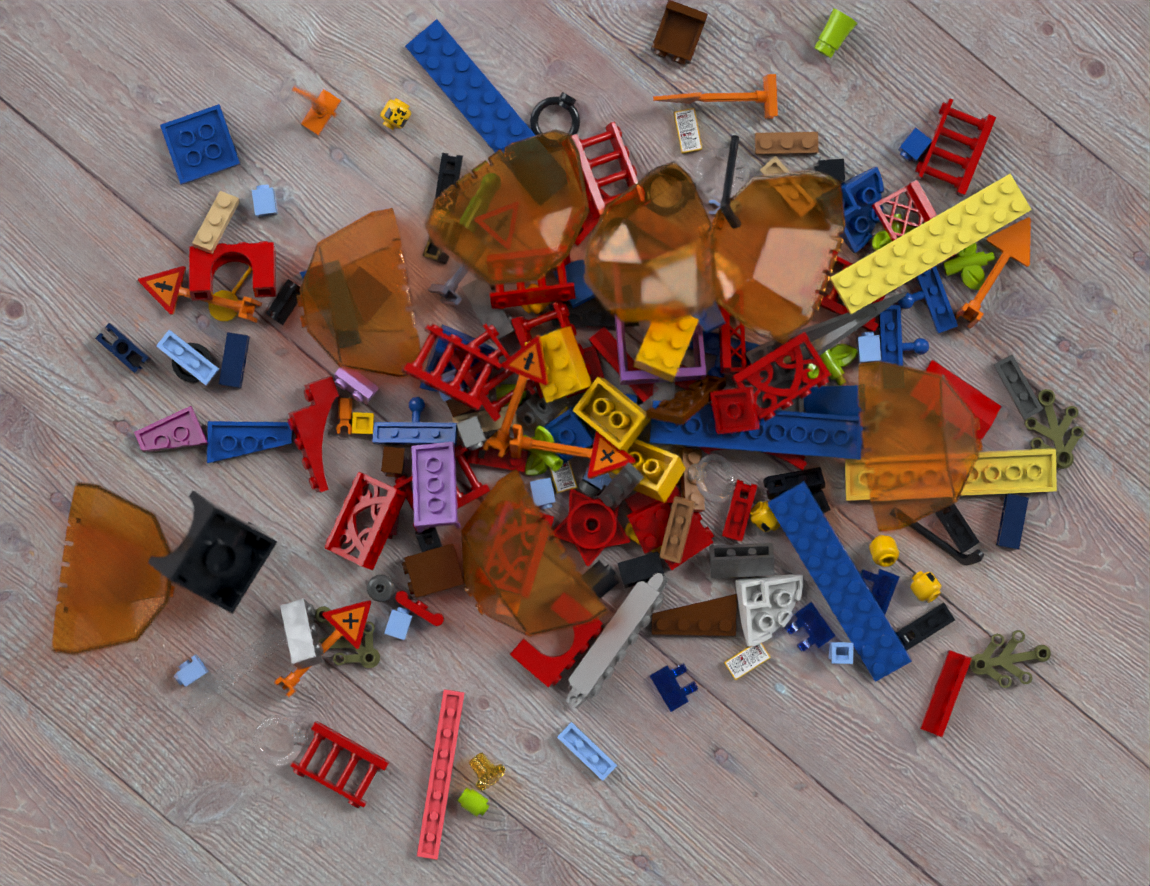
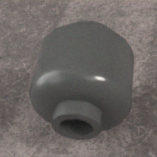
(388, 591)

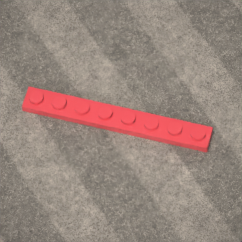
(440, 774)

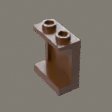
(679, 32)
(433, 570)

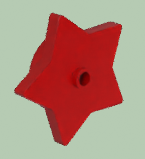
(576, 531)

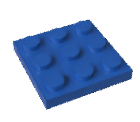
(200, 144)

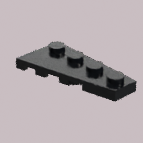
(590, 314)

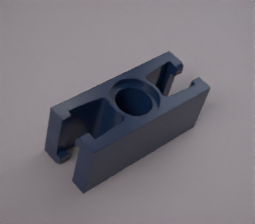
(132, 347)
(234, 360)
(1012, 521)

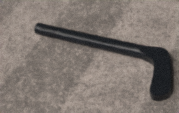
(725, 206)
(963, 559)

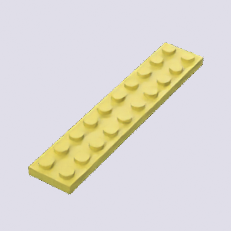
(930, 244)
(993, 474)

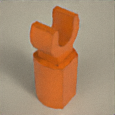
(344, 414)

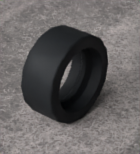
(181, 374)

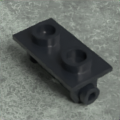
(284, 302)

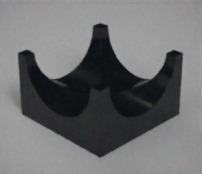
(216, 555)

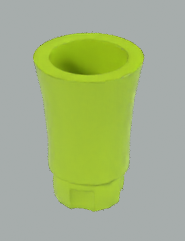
(834, 33)

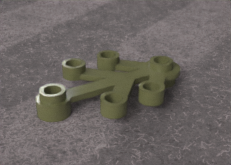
(1055, 432)
(363, 651)
(1006, 659)

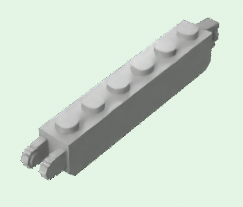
(615, 639)

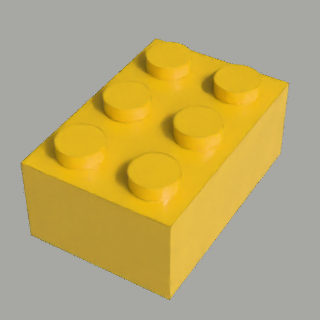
(665, 347)
(563, 365)
(612, 413)
(657, 466)

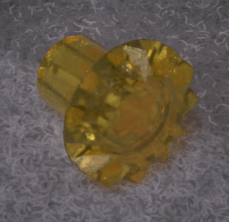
(486, 771)

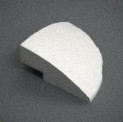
(766, 604)

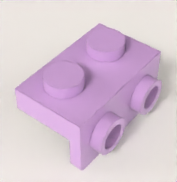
(356, 384)

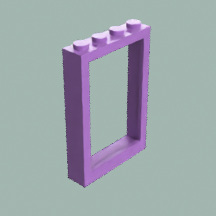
(643, 377)

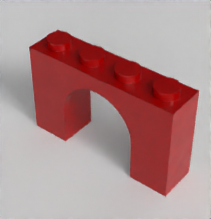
(258, 256)
(698, 536)
(547, 667)

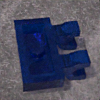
(883, 586)
(813, 624)
(669, 688)

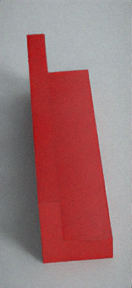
(725, 345)
(607, 347)
(945, 693)

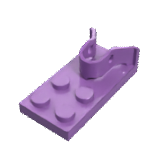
(434, 485)

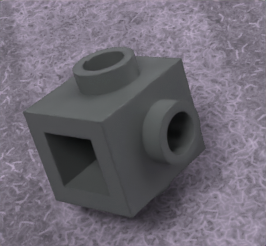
(534, 412)

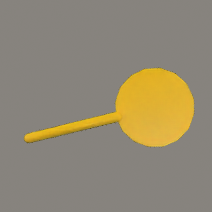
(223, 313)

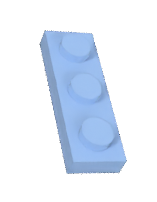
(187, 357)
(587, 751)

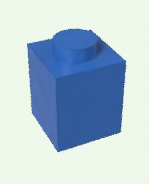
(914, 145)

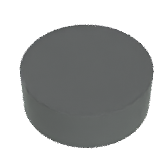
(589, 488)

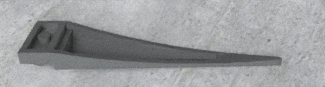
(822, 336)

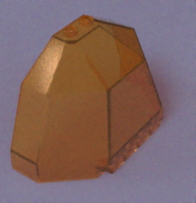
(516, 212)
(653, 250)
(780, 253)
(357, 298)
(918, 439)
(519, 571)
(109, 582)

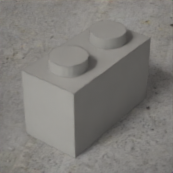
(472, 433)

